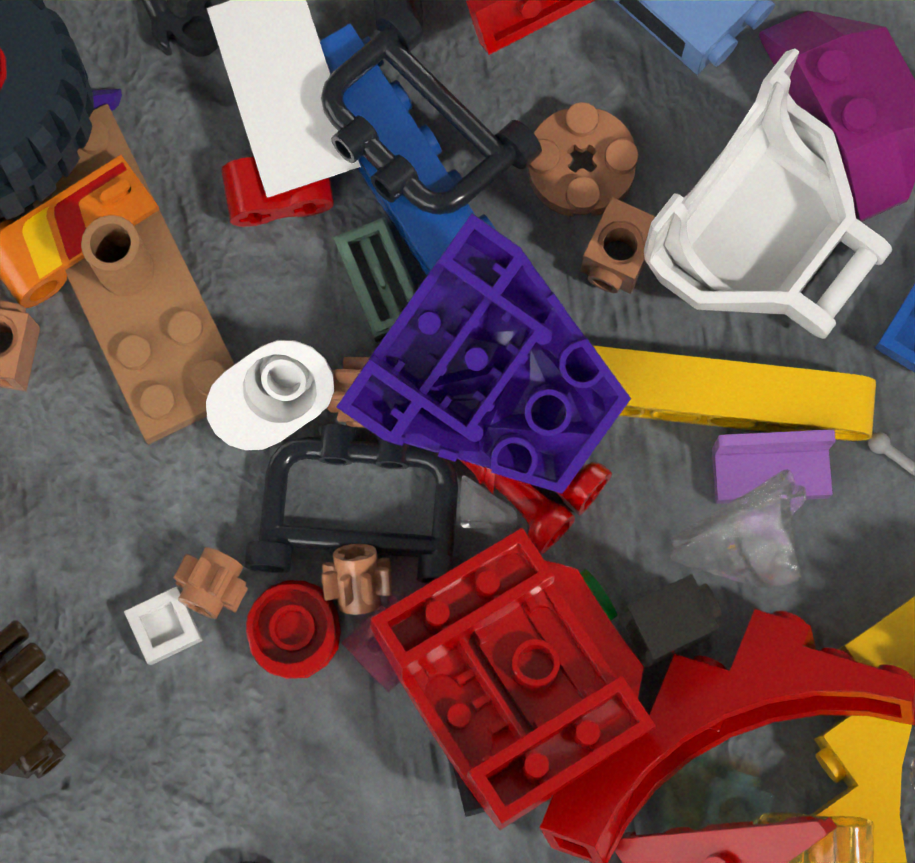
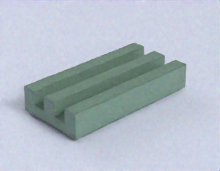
(362, 235)

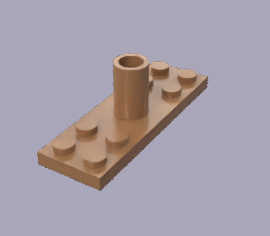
(144, 304)

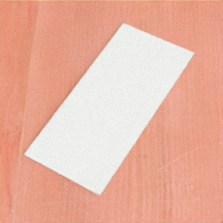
(278, 87)

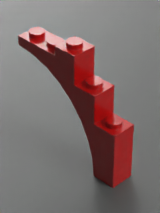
(704, 704)

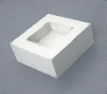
(163, 626)

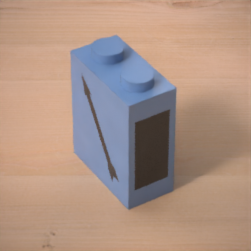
(698, 29)

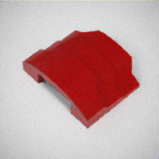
(515, 674)

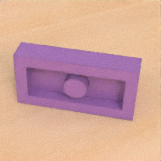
(752, 458)

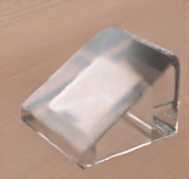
(483, 510)

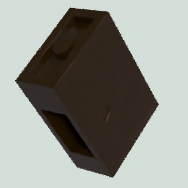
(28, 732)

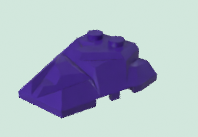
(489, 369)

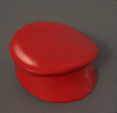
(293, 629)

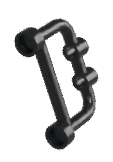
(395, 175)
(338, 447)

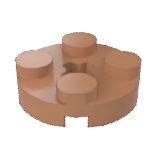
(583, 130)

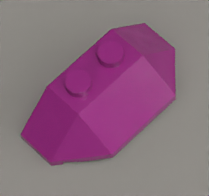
(861, 90)

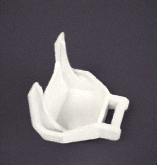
(766, 218)

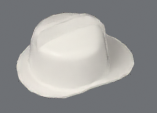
(269, 395)

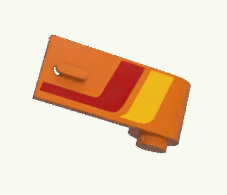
(49, 238)

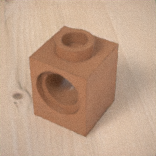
(622, 224)
(19, 357)

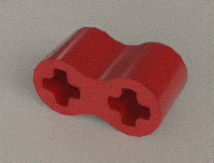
(250, 205)

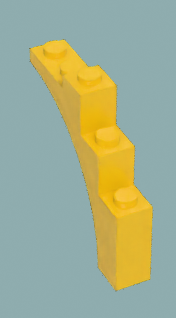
(870, 749)

